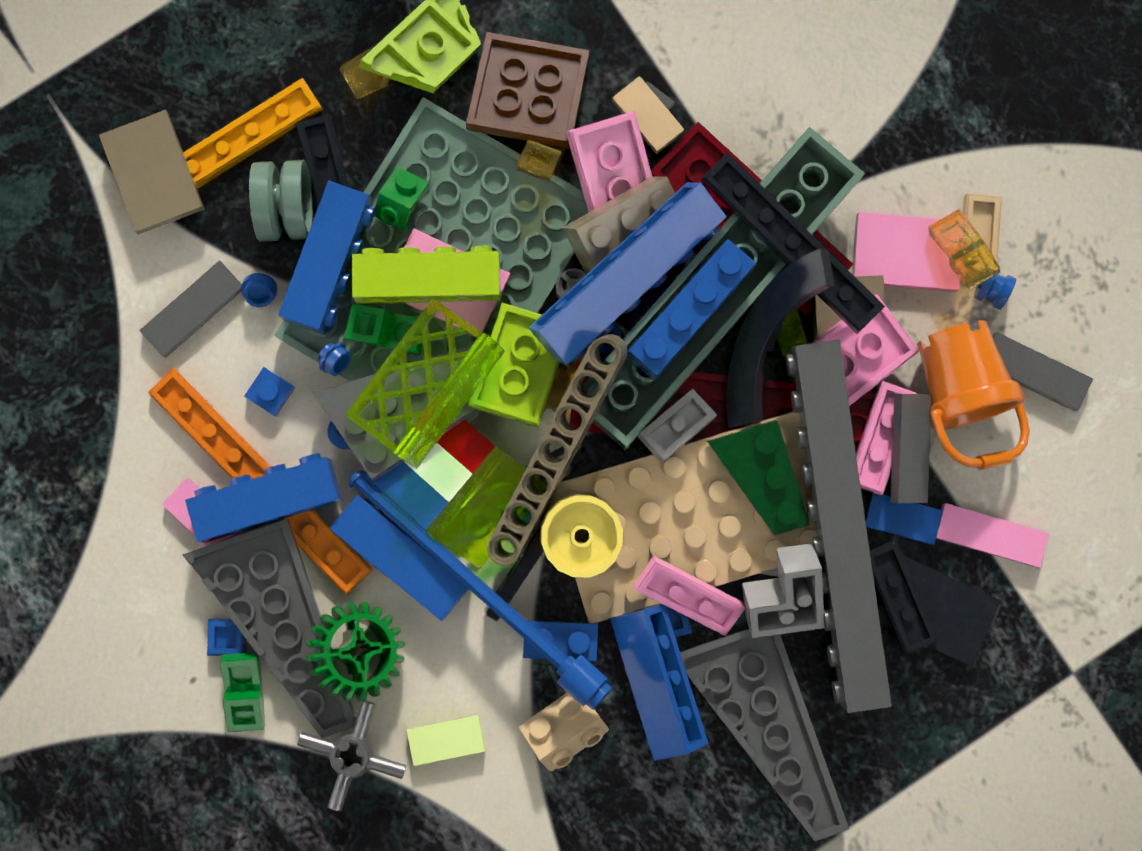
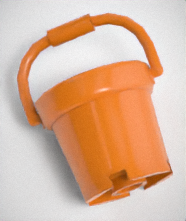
(970, 386)

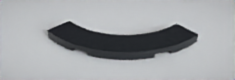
(761, 328)

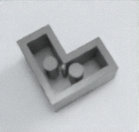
(791, 600)

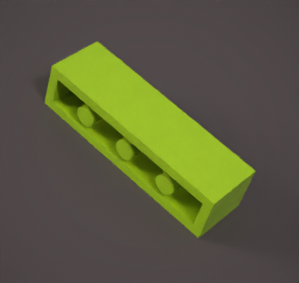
(424, 276)

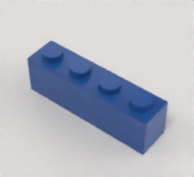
(327, 258)
(691, 309)
(263, 499)
(399, 556)
(659, 682)

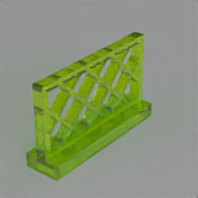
(451, 394)

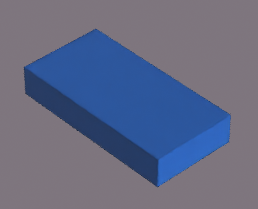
(903, 519)

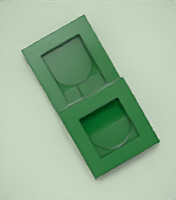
(379, 327)
(243, 692)

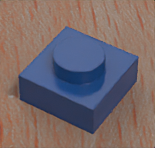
(269, 391)

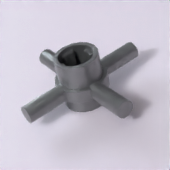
(365, 749)

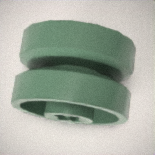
(280, 200)

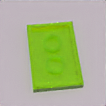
(478, 506)

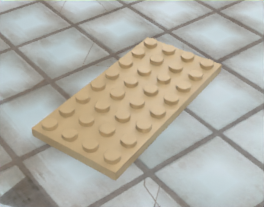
(686, 516)

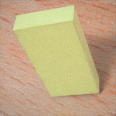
(446, 740)

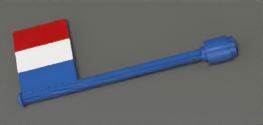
(418, 496)

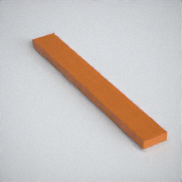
(239, 458)

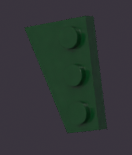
(764, 473)

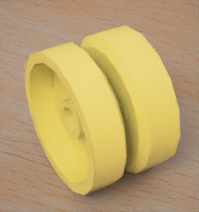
(603, 535)

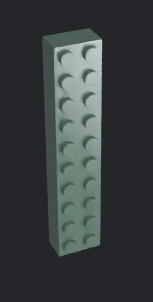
(810, 187)

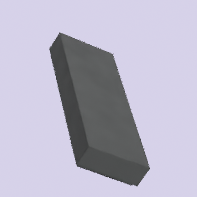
(192, 309)
(1043, 373)
(911, 448)

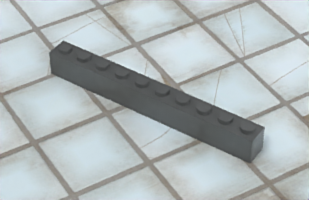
(839, 525)

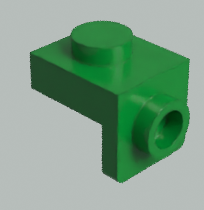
(399, 198)

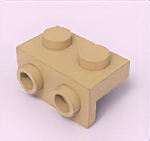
(562, 731)

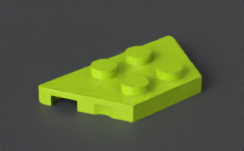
(425, 46)

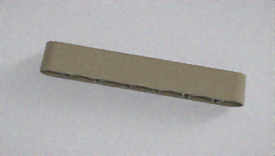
(544, 462)

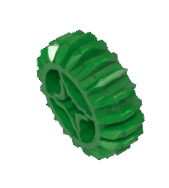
(356, 665)

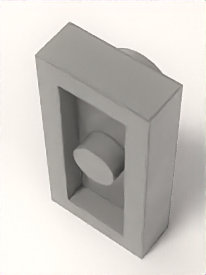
(677, 426)

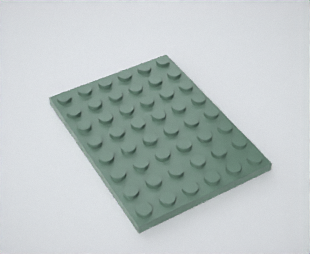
(469, 202)

